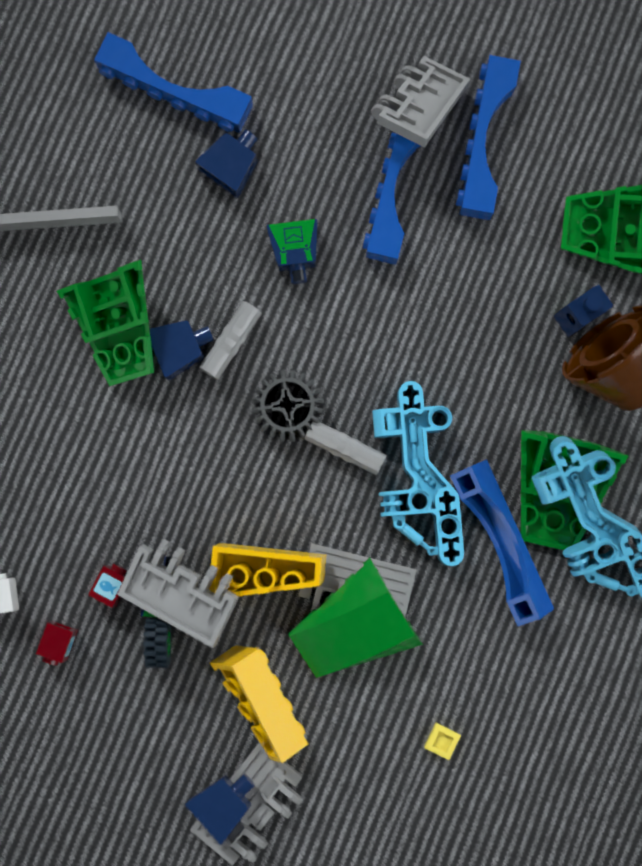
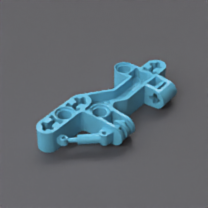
(426, 480)
(576, 481)

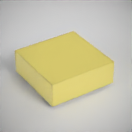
(442, 741)

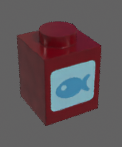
(108, 585)
(56, 643)

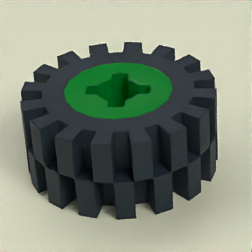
(157, 643)

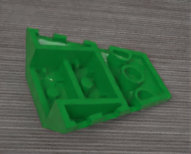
(605, 227)
(114, 322)
(556, 522)
(354, 625)

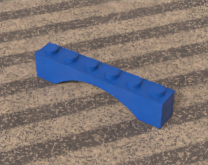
(222, 105)
(480, 189)
(387, 234)
(523, 585)

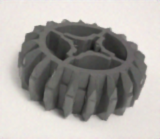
(274, 407)

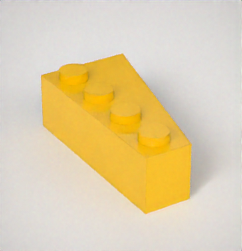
(266, 569)
(261, 701)

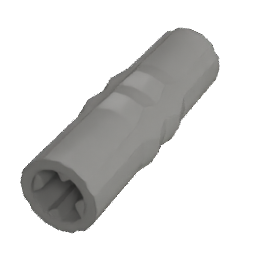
(230, 340)
(345, 447)

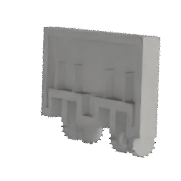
(421, 101)
(342, 564)
(173, 593)
(268, 779)

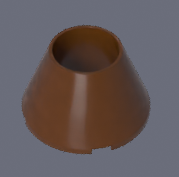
(610, 360)

